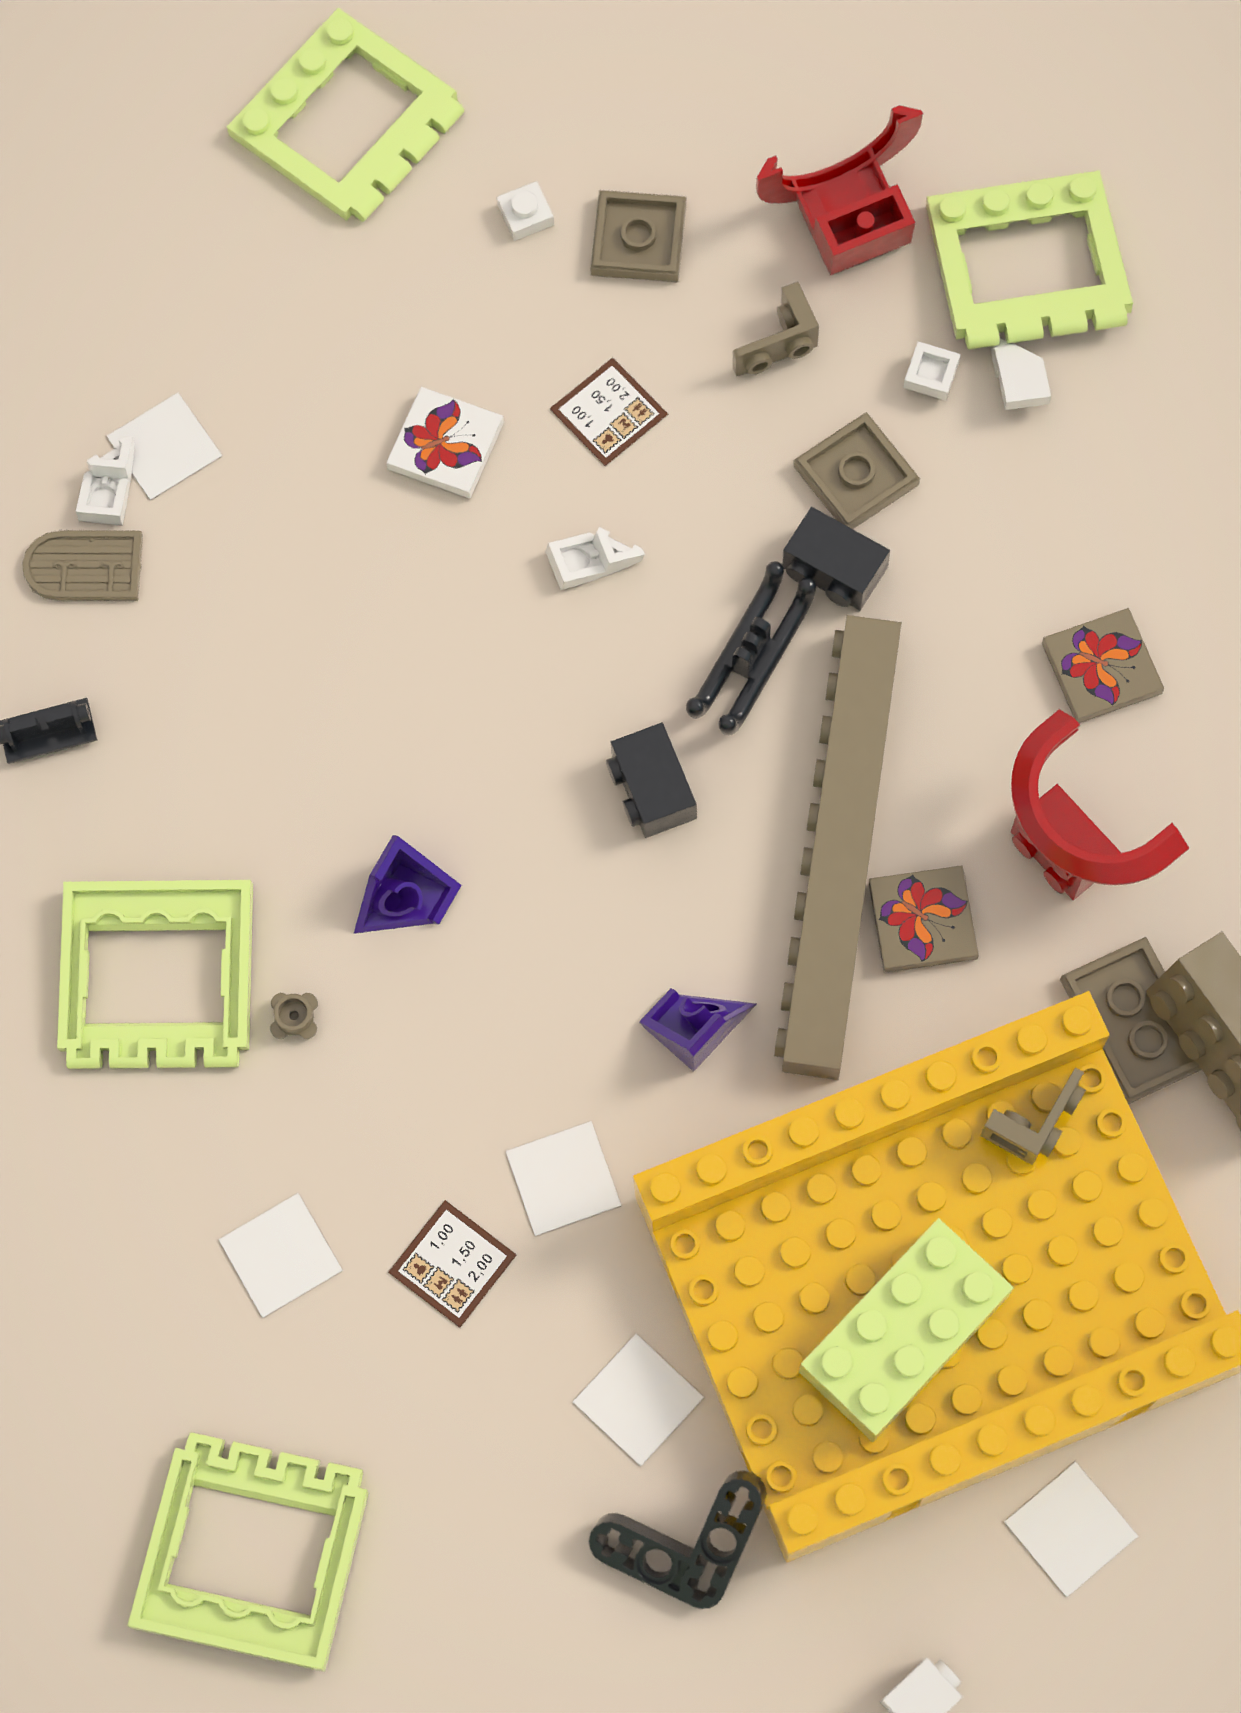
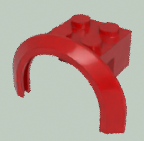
(850, 203)
(1063, 836)

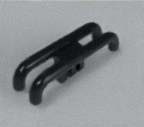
(752, 651)

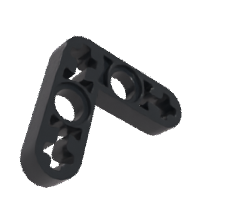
(686, 1561)

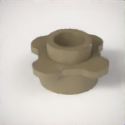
(284, 1006)

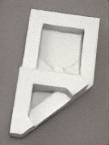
(1020, 376)
(107, 485)
(589, 558)

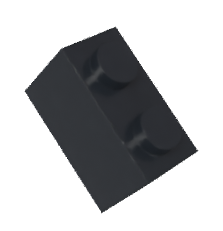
(836, 559)
(652, 780)

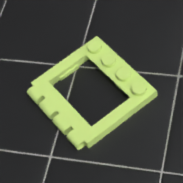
(384, 163)
(1025, 316)
(155, 908)
(234, 1622)

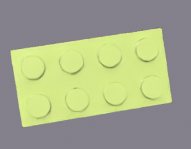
(905, 1329)

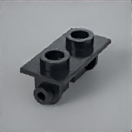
(47, 730)

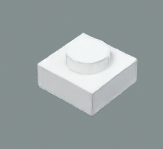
(525, 211)
(932, 371)

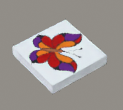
(445, 442)

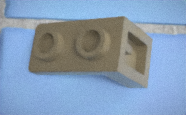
(795, 341)
(1014, 1133)

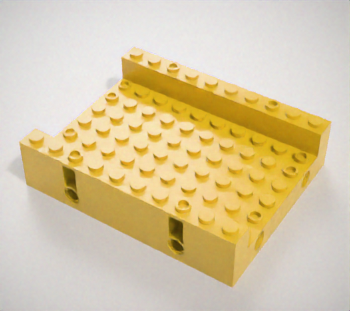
(811, 1209)

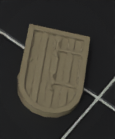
(85, 565)

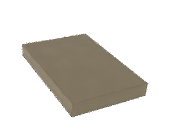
(1140, 1043)

